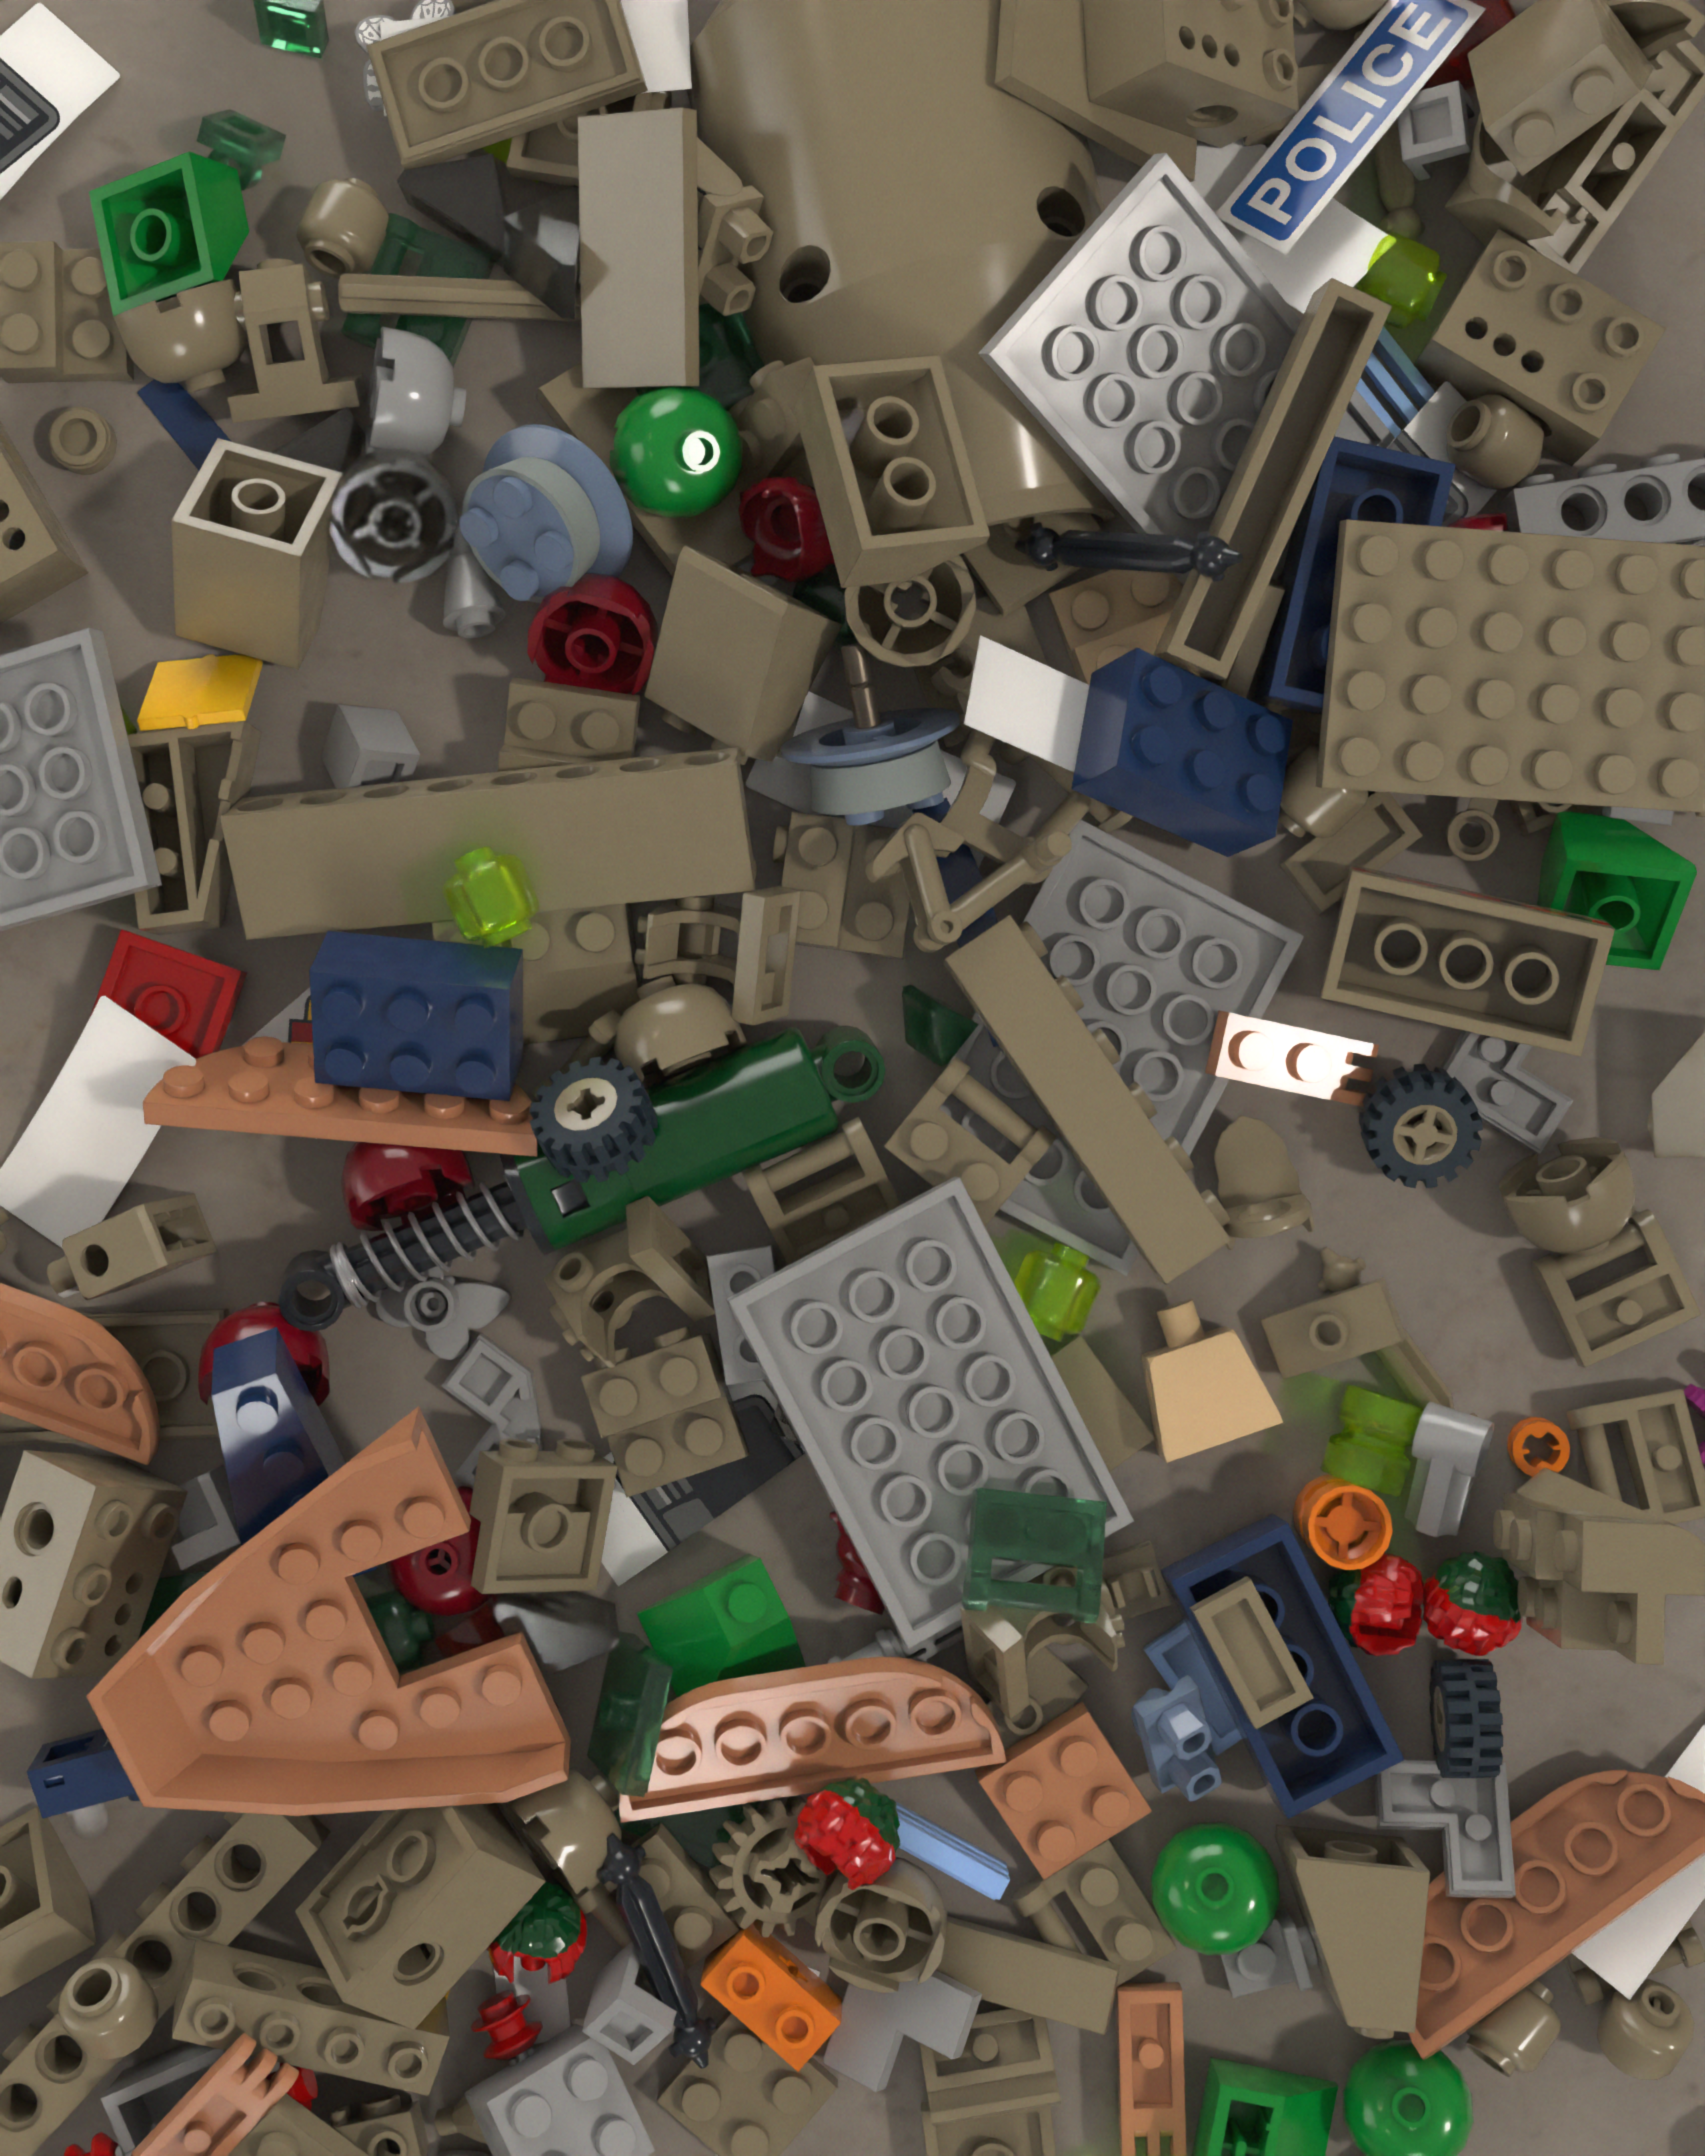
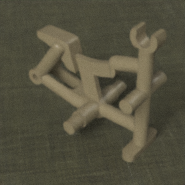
(1020, 859)

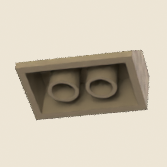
(889, 468)
(573, 968)
(41, 1902)

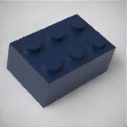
(1182, 753)
(417, 1015)

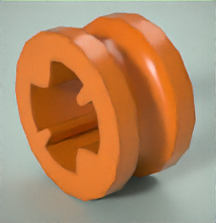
(1538, 1428)

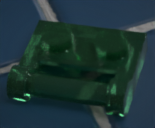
(440, 259)
(1035, 1532)

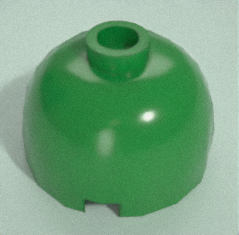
(676, 452)
(1215, 1888)
(1407, 2103)

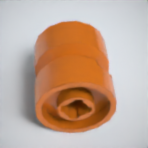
(1342, 1522)

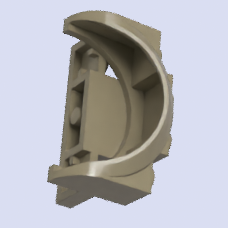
(1582, 188)
(1595, 1566)

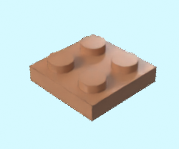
(1063, 1791)

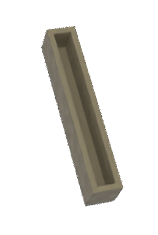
(1275, 476)
(1088, 1100)

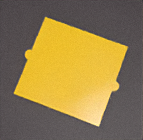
(200, 692)

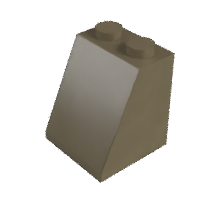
(1554, 76)
(253, 553)
(735, 656)
(1365, 1918)

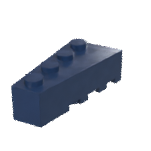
(268, 1431)

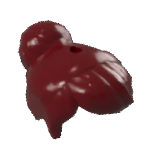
(787, 529)

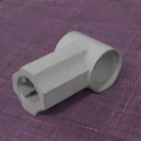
(1449, 1455)

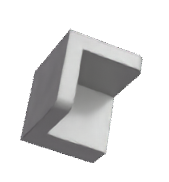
(1435, 127)
(368, 747)
(206, 1519)
(624, 2014)

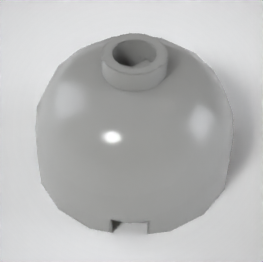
(411, 394)

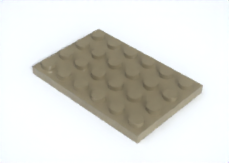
(1515, 667)

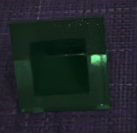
(934, 1025)

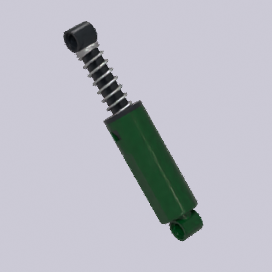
(708, 1129)

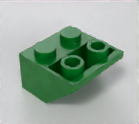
(1263, 2112)

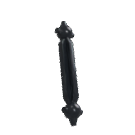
(1129, 551)
(657, 1949)

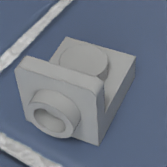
(1274, 1960)

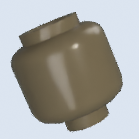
(342, 227)
(1494, 441)
(1313, 808)
(108, 2008)
(1517, 2031)
(1647, 2032)

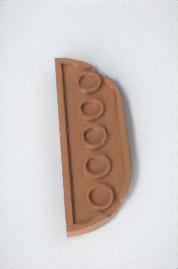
(273, 1091)
(73, 1377)
(813, 1728)
(1577, 1869)

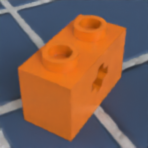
(773, 1994)

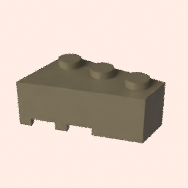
(185, 788)

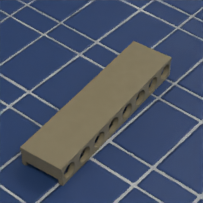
(580, 829)

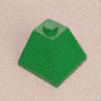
(168, 229)
(1620, 876)
(723, 1627)

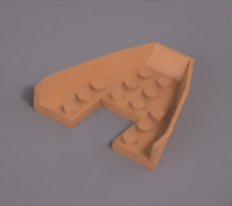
(281, 1691)

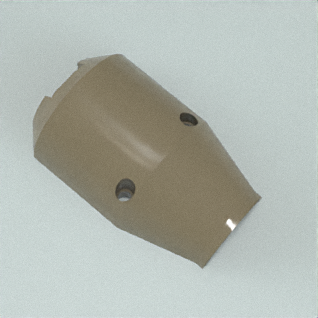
(900, 205)

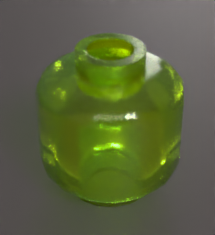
(1404, 277)
(490, 897)
(1057, 1290)

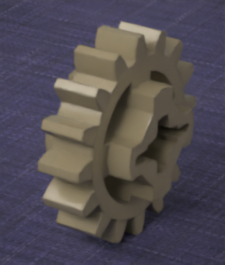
(779, 1870)

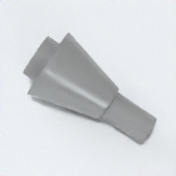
(470, 599)

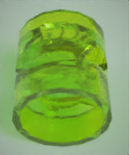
(1372, 1440)

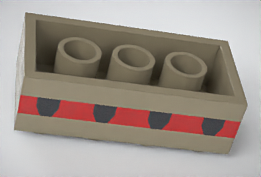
(1466, 960)

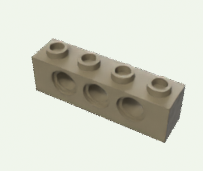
(302, 2019)

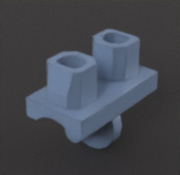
(1177, 1739)

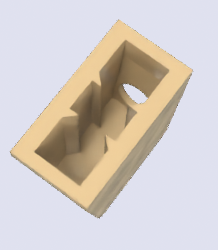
(1202, 1386)

